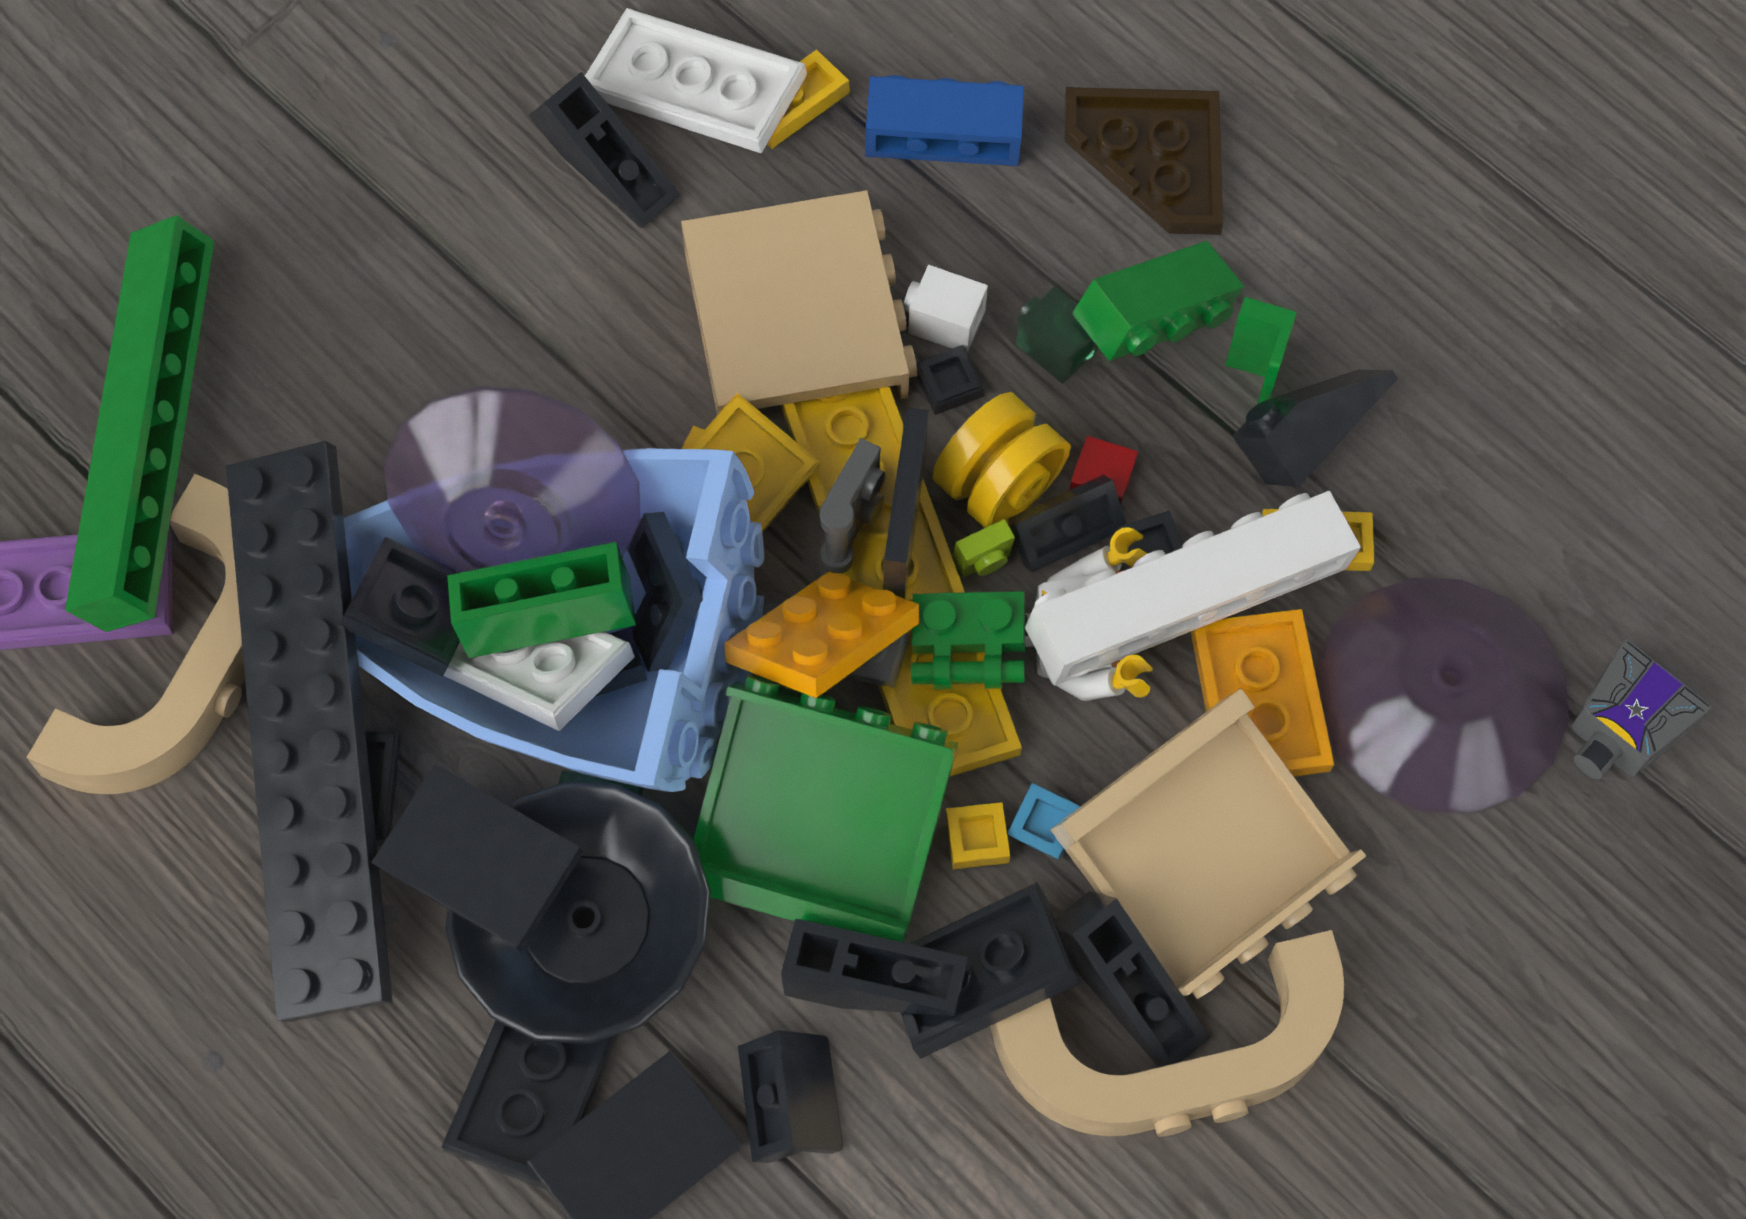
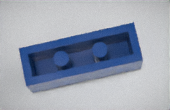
(944, 120)

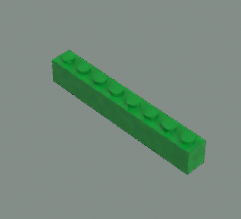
(140, 426)

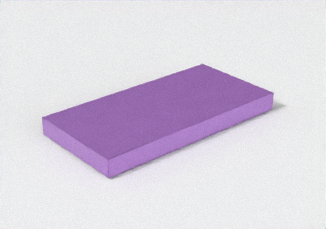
(35, 593)

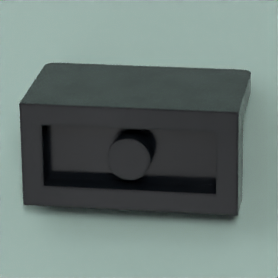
(789, 1095)

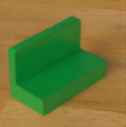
(1260, 341)

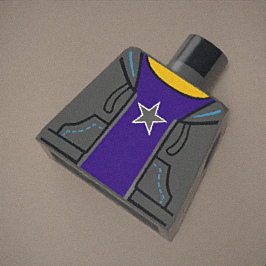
(1634, 715)

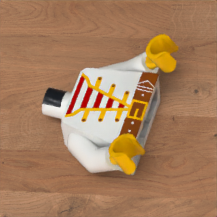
(1119, 675)

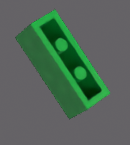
(1158, 301)
(541, 600)

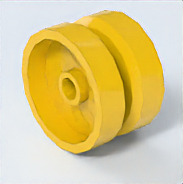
(1000, 460)

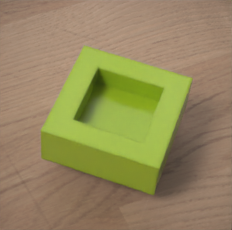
(984, 550)

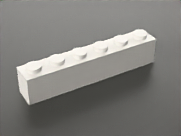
(1190, 586)

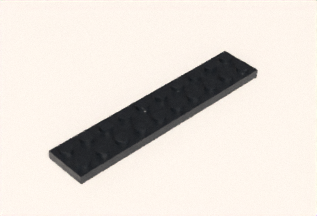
(307, 735)

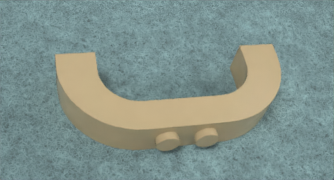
(197, 699)
(1169, 1097)

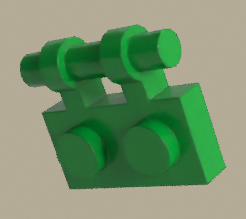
(969, 625)

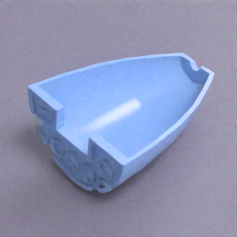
(650, 730)

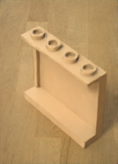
(797, 302)
(1208, 846)

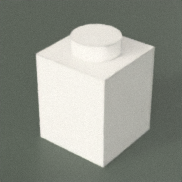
(945, 308)

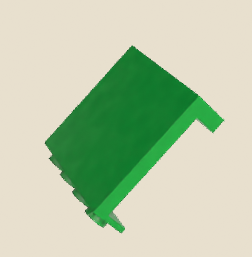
(821, 810)

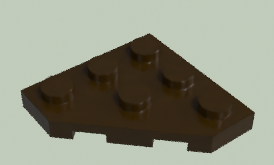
(1155, 150)

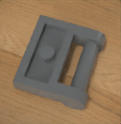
(850, 504)

